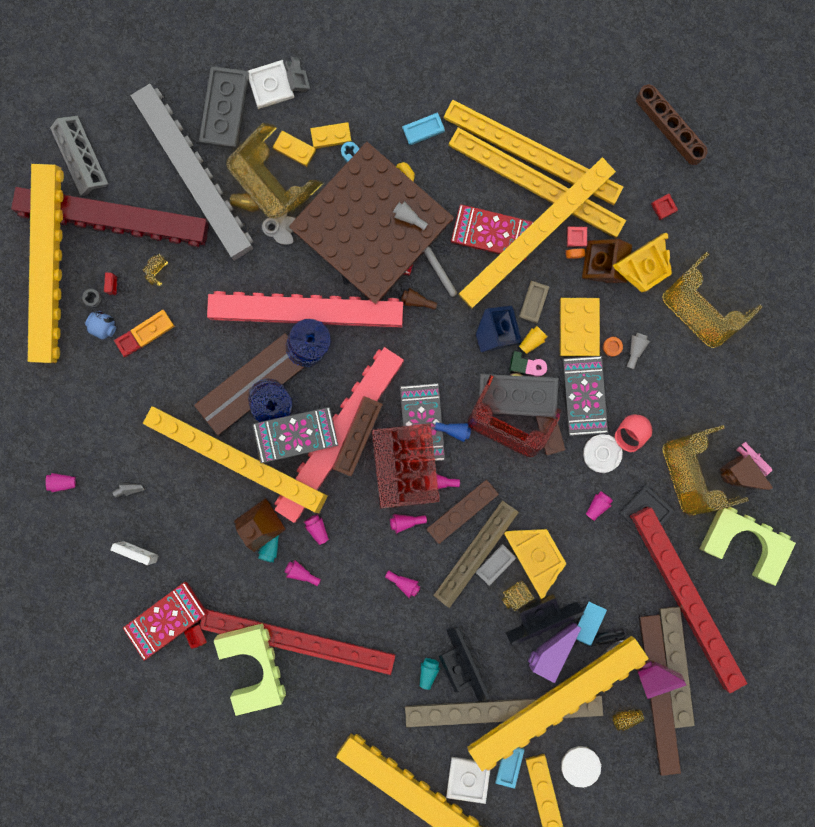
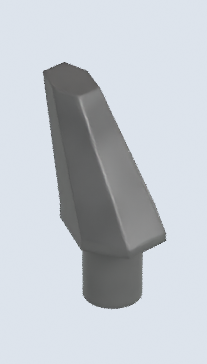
(127, 489)

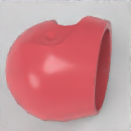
(638, 428)

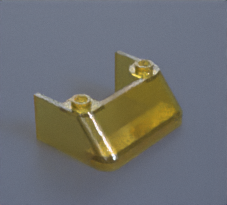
(251, 173)
(699, 313)
(688, 477)

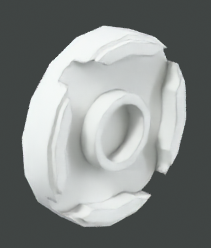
(602, 453)
(581, 766)

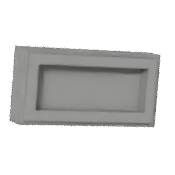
(495, 564)

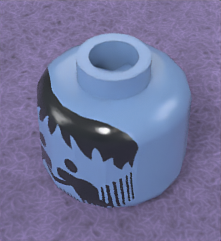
(100, 325)

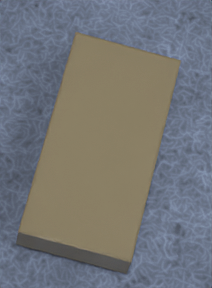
(534, 302)

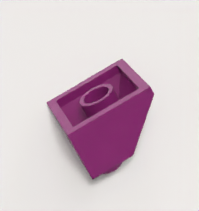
(659, 679)

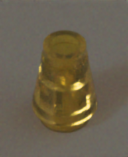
(244, 202)
(627, 719)

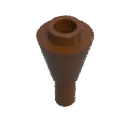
(412, 298)

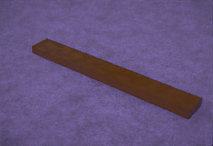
(660, 705)

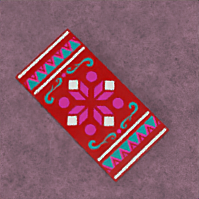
(487, 229)
(165, 621)

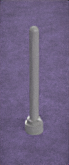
(440, 272)

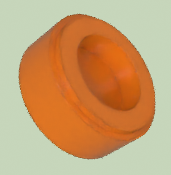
(575, 253)
(612, 346)

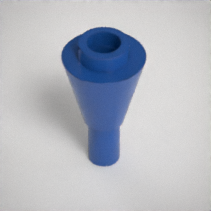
(458, 431)

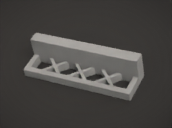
(74, 154)

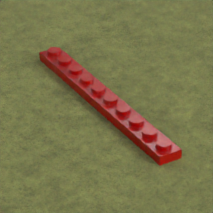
(305, 643)

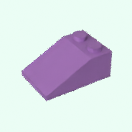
(553, 653)

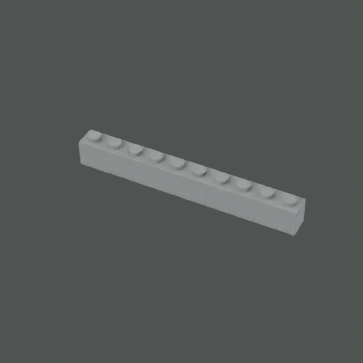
(189, 167)

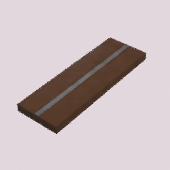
(229, 400)

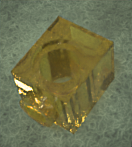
(517, 596)

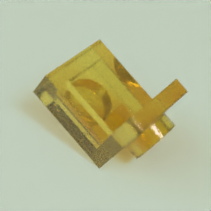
(154, 265)

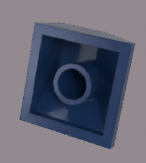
(498, 329)

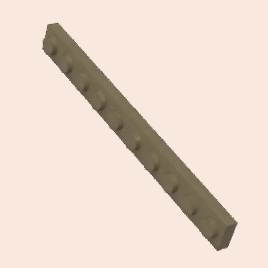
(483, 712)

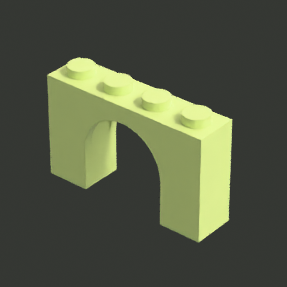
(775, 547)
(253, 642)

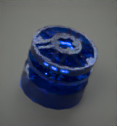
(306, 353)
(268, 390)

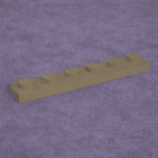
(476, 554)
(676, 660)

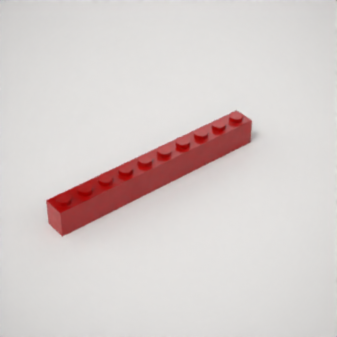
(688, 600)

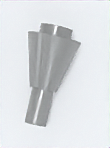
(405, 213)
(638, 345)

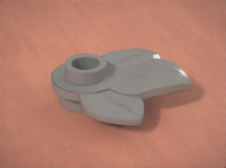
(281, 233)

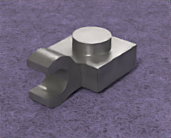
(296, 77)

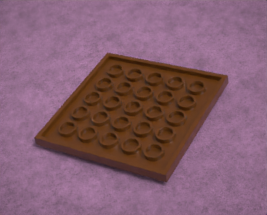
(356, 227)

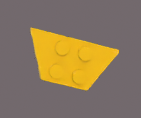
(647, 264)
(537, 556)

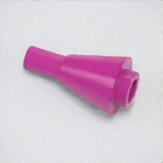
(443, 482)
(403, 522)
(298, 572)
(406, 585)

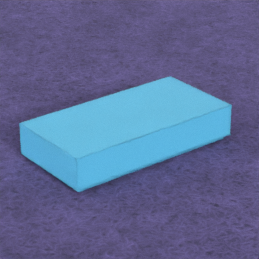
(423, 129)
(590, 623)
(509, 769)

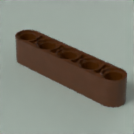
(671, 115)

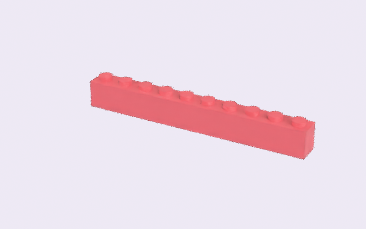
(296, 308)
(321, 461)

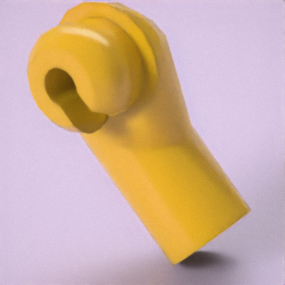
(406, 169)

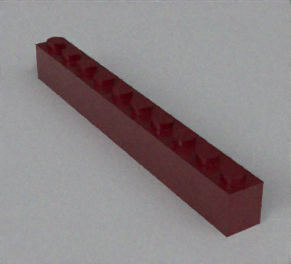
(122, 219)

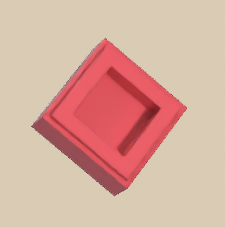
(576, 236)

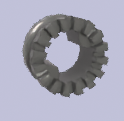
(86, 295)

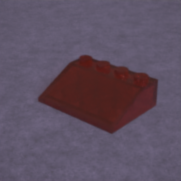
(405, 465)

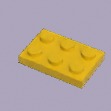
(580, 327)

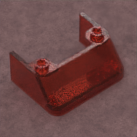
(505, 434)

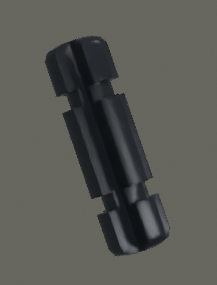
(609, 636)

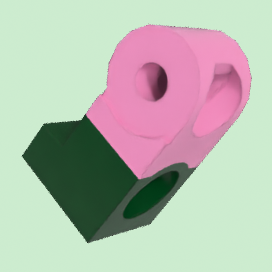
(527, 367)

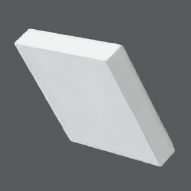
(270, 84)
(134, 552)
(467, 781)

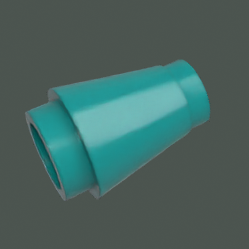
(269, 550)
(428, 673)

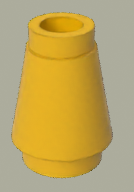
(533, 340)

